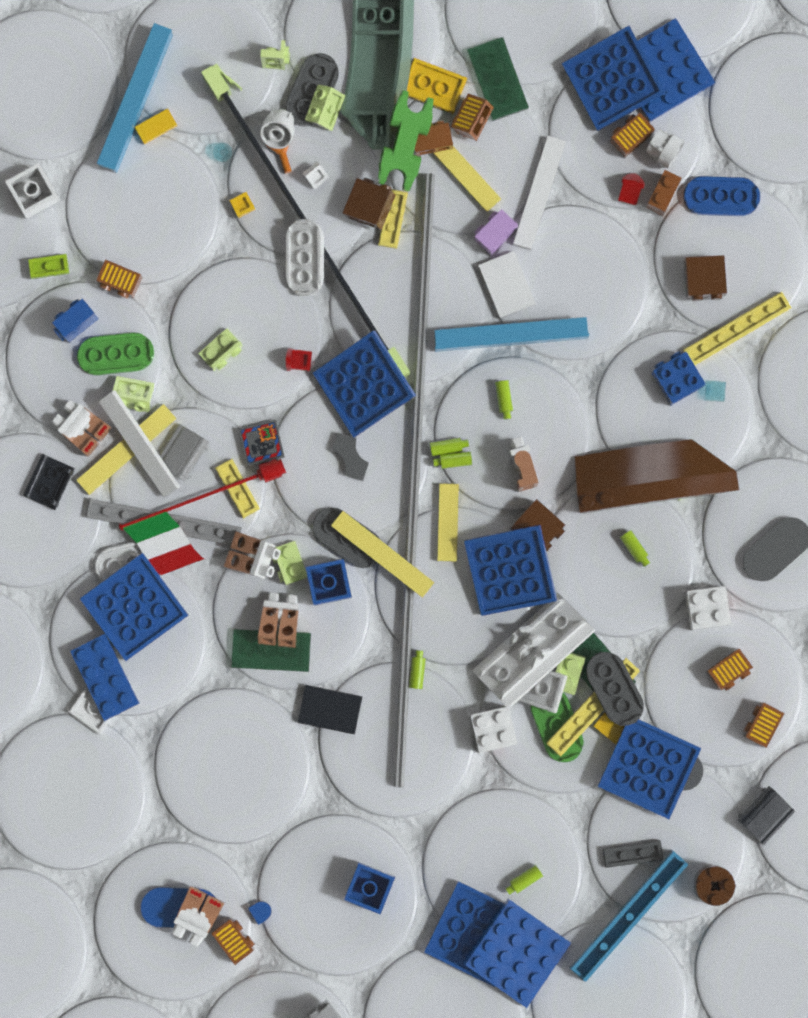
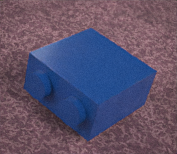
(74, 321)
(678, 377)

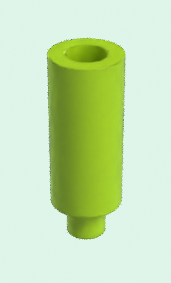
(504, 398)
(448, 446)
(454, 460)
(635, 548)
(417, 670)
(524, 880)

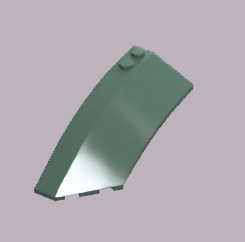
(378, 66)

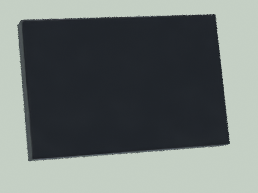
(330, 709)

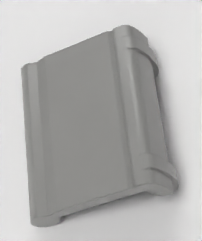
(183, 451)

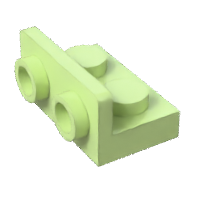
(275, 59)
(325, 107)
(221, 350)
(134, 393)
(290, 564)
(572, 667)

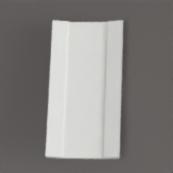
(533, 651)

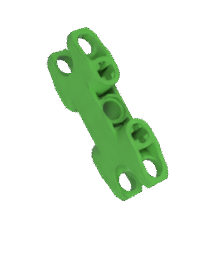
(401, 155)

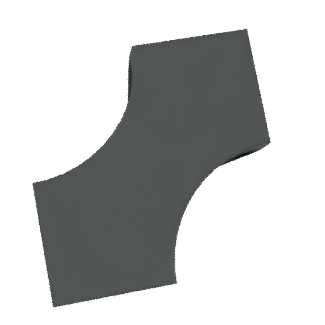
(346, 448)

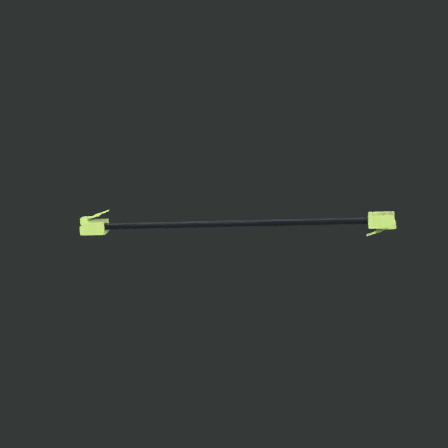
(221, 91)

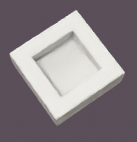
(315, 175)

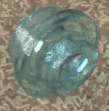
(222, 146)

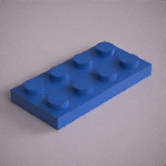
(104, 677)

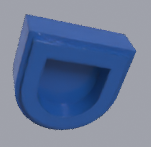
(260, 911)

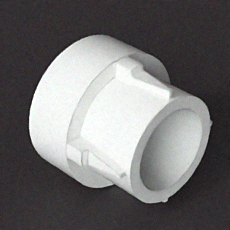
(278, 129)
(665, 148)

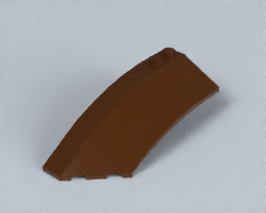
(650, 475)

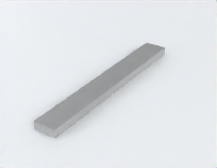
(191, 527)

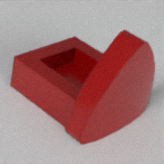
(631, 188)
(298, 360)

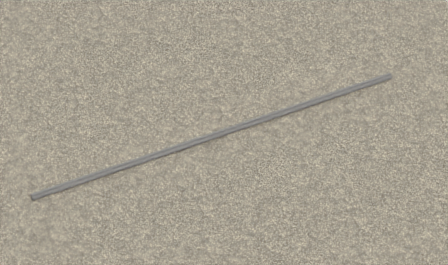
(414, 477)

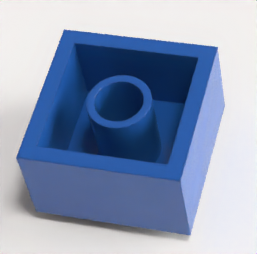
(328, 582)
(369, 888)

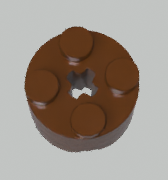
(725, 884)

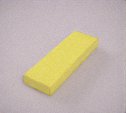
(392, 227)
(240, 494)

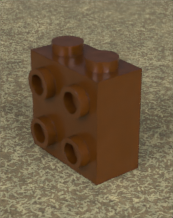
(369, 203)
(705, 277)
(540, 515)

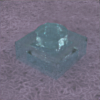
(715, 391)

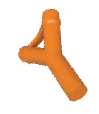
(283, 157)

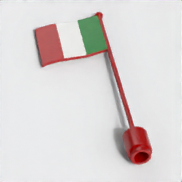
(164, 539)

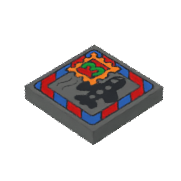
(261, 443)

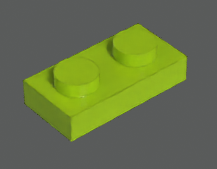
(49, 266)

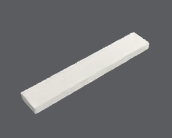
(539, 192)
(139, 443)

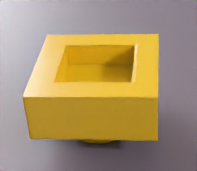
(242, 205)

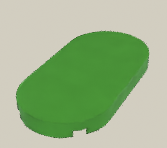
(115, 354)
(549, 723)

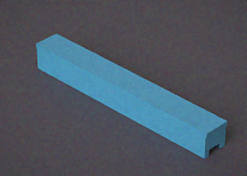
(135, 97)
(511, 334)
(628, 916)

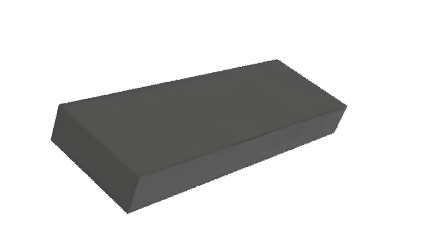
(632, 854)

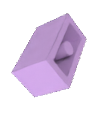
(495, 231)

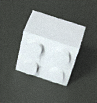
(32, 190)
(708, 608)
(493, 729)

